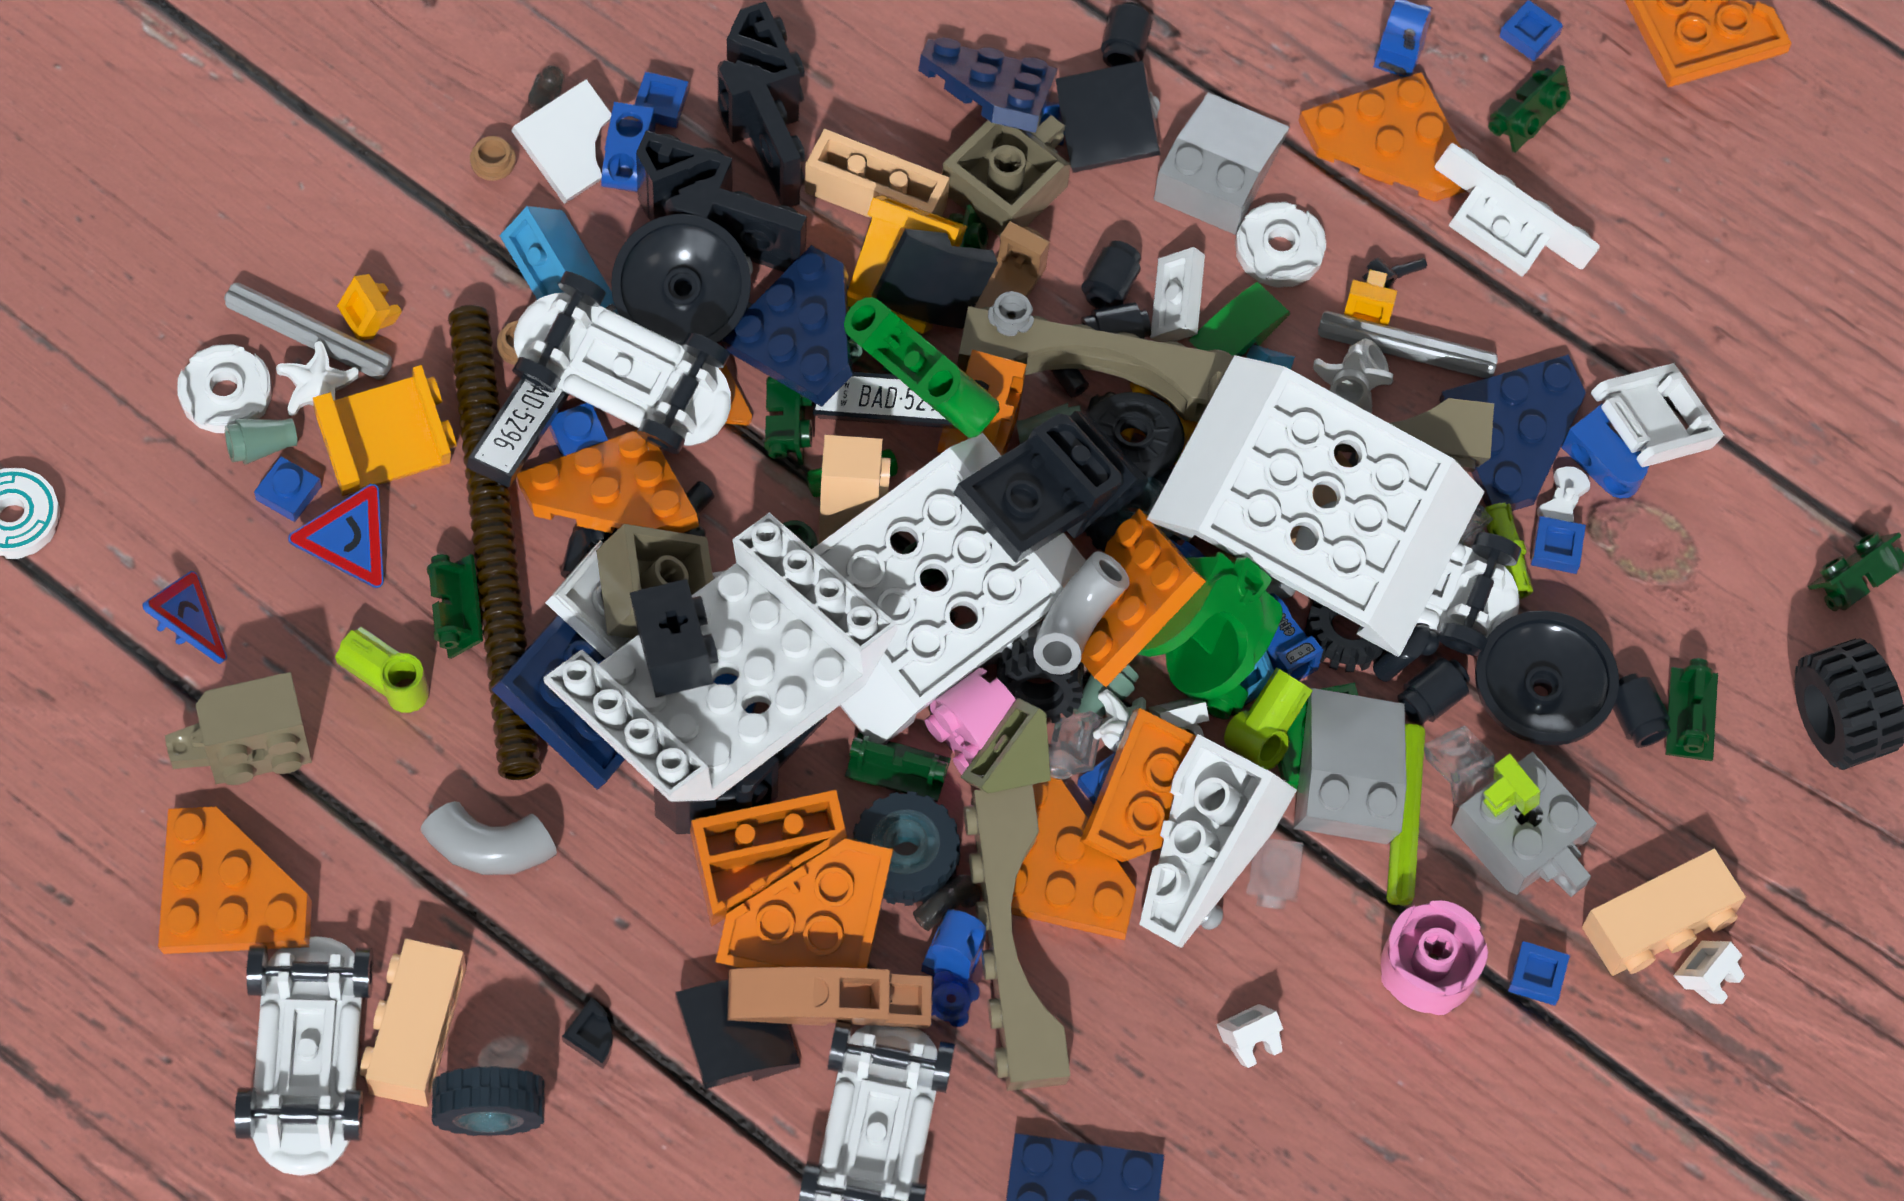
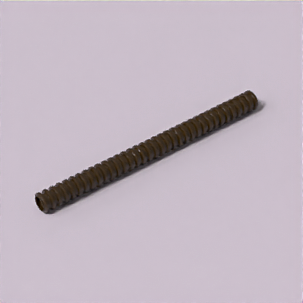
(492, 537)

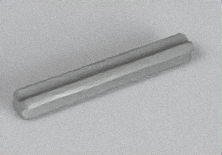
(308, 330)
(1409, 344)

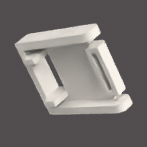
(1646, 420)

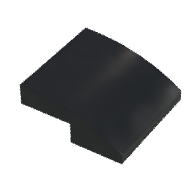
(1108, 116)
(933, 278)
(730, 1048)

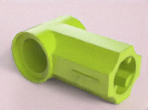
(383, 668)
(1262, 730)

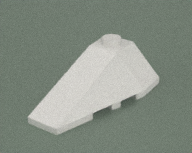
(1214, 829)

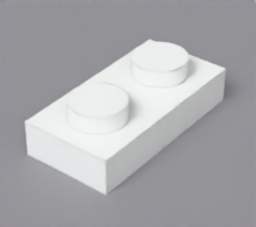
(1177, 295)

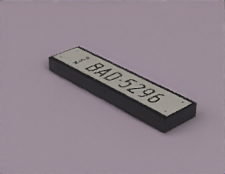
(881, 400)
(515, 432)

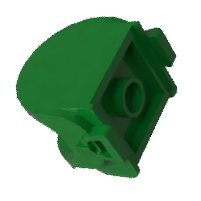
(1219, 633)

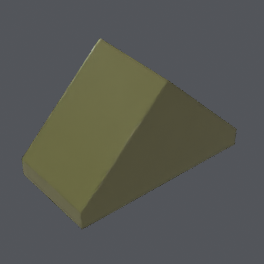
(1014, 752)

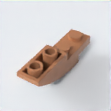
(829, 996)

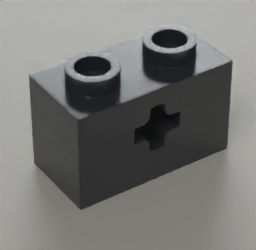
(672, 637)

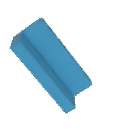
(546, 247)

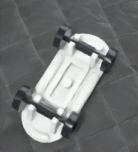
(622, 367)
(1470, 595)
(306, 1054)
(878, 1114)

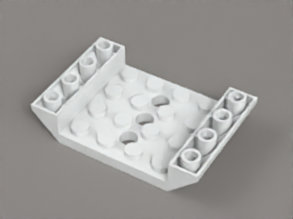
(1253, 480)
(778, 624)
(928, 650)

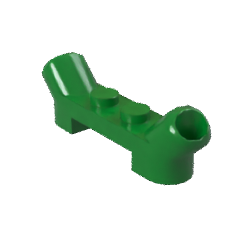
(921, 366)

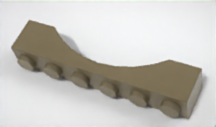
(1166, 369)
(1452, 427)
(1030, 1036)

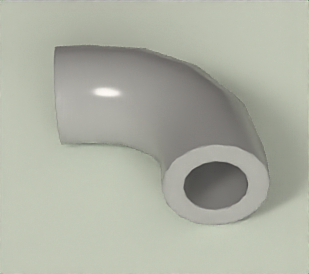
(1077, 612)
(485, 847)

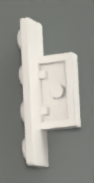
(1507, 219)

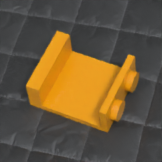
(883, 235)
(384, 432)

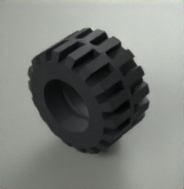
(1849, 703)

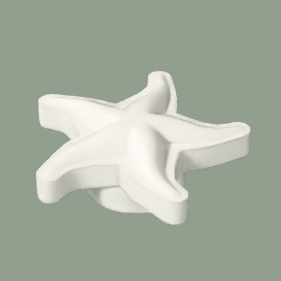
(314, 378)
(1352, 379)
(1117, 718)

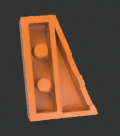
(1006, 385)
(760, 845)

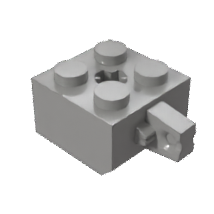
(1541, 846)

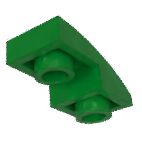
(1242, 322)

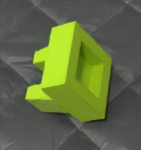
(1511, 788)

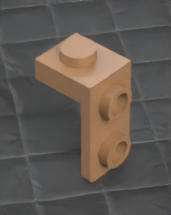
(1020, 263)

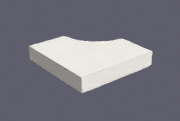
(563, 139)
(582, 607)

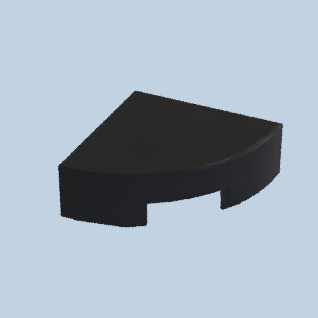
(591, 1034)

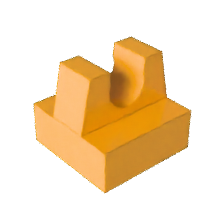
(1371, 299)
(366, 308)

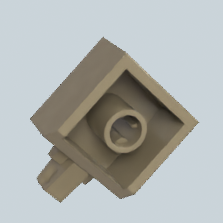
(1008, 173)
(643, 559)
(244, 732)

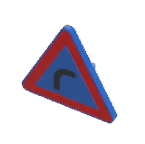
(347, 537)
(187, 613)

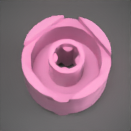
(969, 715)
(1430, 983)

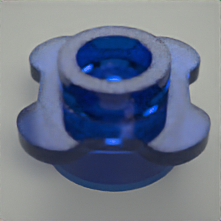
(965, 994)

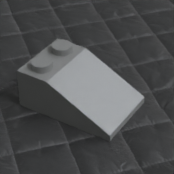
(1219, 162)
(1352, 767)

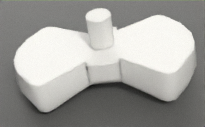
(1570, 486)

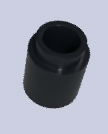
(1126, 34)
(1112, 275)
(1120, 319)
(1434, 690)
(1641, 711)

